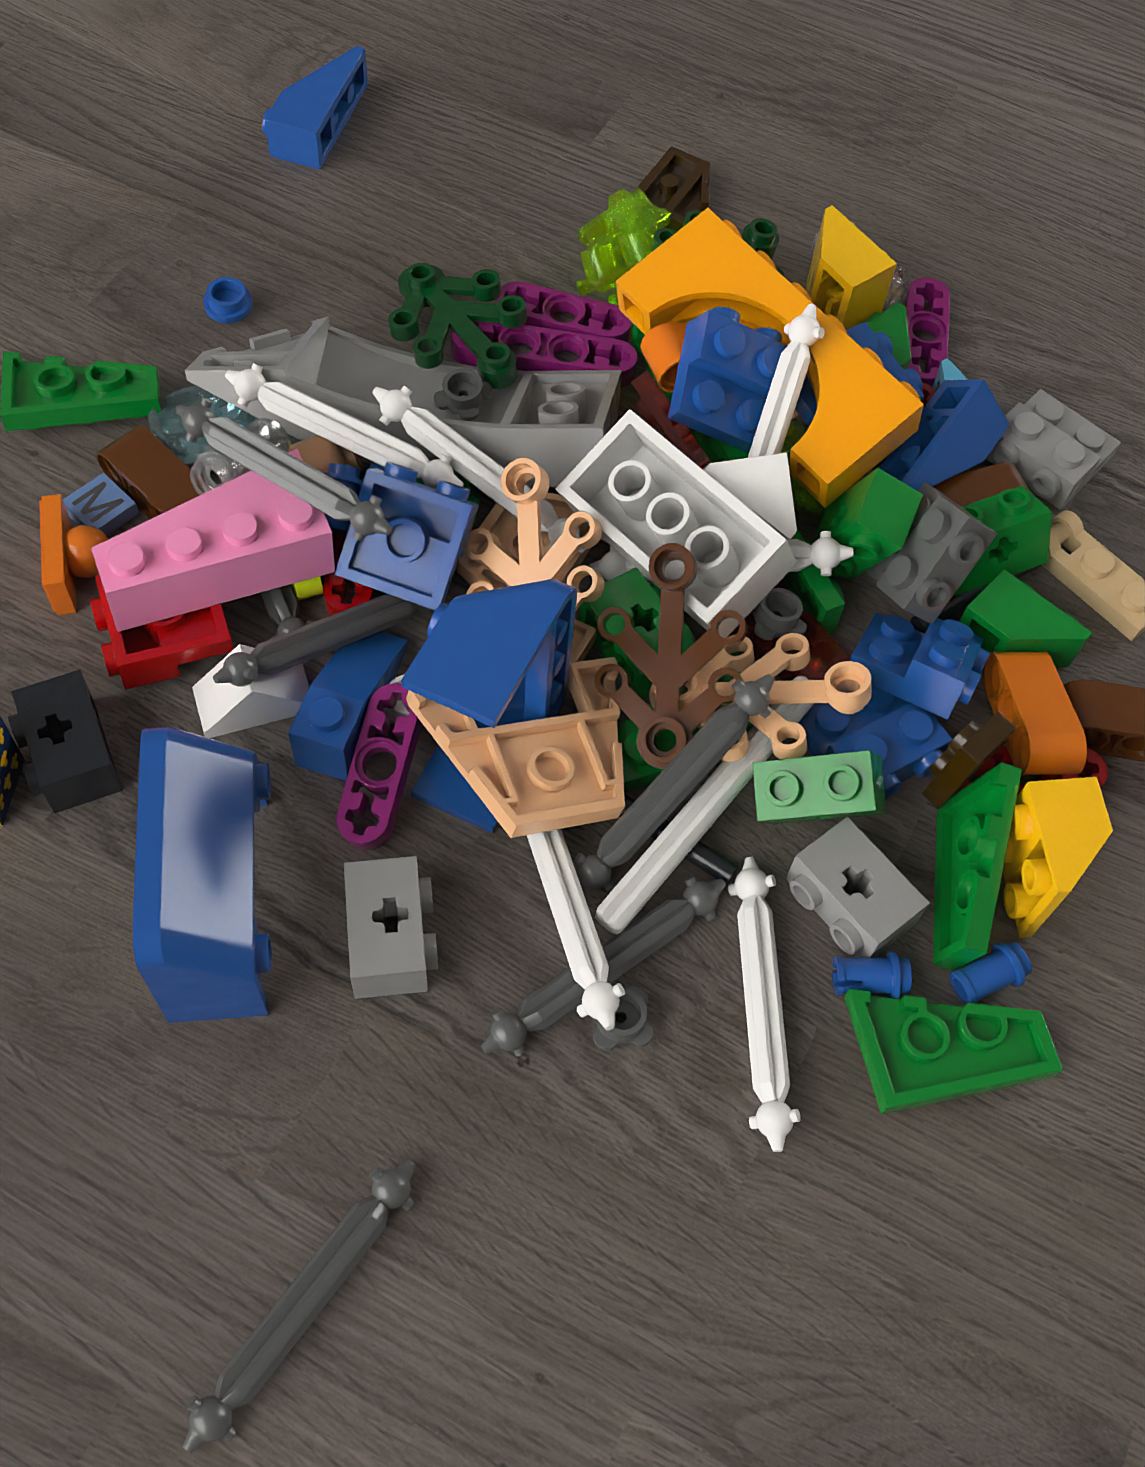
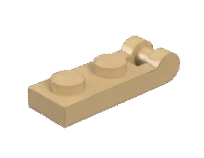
(1096, 575)

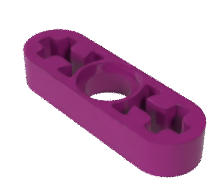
(552, 301)
(934, 322)
(356, 802)

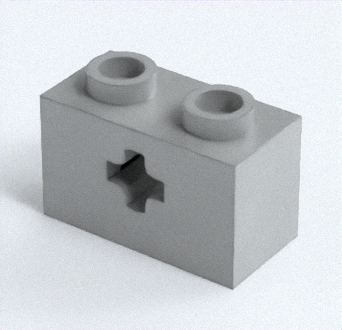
(882, 900)
(395, 960)

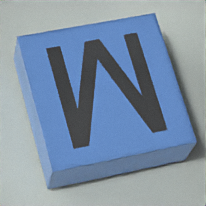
(101, 505)

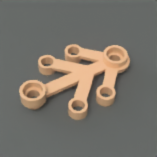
(532, 564)
(840, 678)

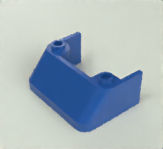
(496, 661)
(197, 876)

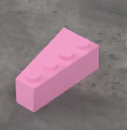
(214, 551)

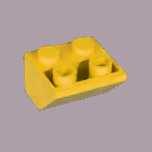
(848, 271)
(1050, 845)

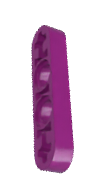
(548, 342)

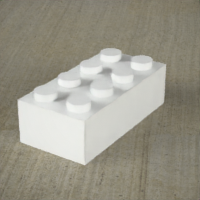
(657, 496)

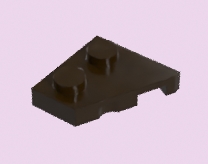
(678, 185)
(966, 756)

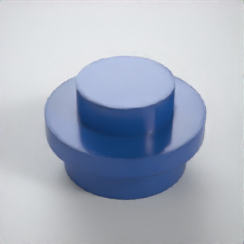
(227, 300)

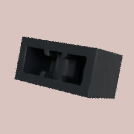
(64, 741)

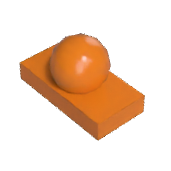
(65, 553)

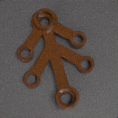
(669, 667)

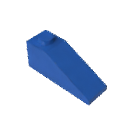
(315, 110)
(953, 434)
(337, 701)

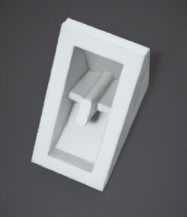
(762, 486)
(266, 700)

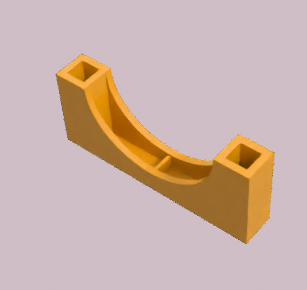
(859, 404)

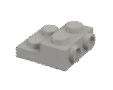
(1053, 448)

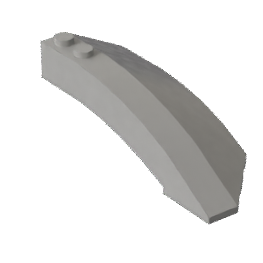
(539, 417)

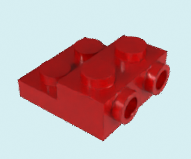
(157, 648)

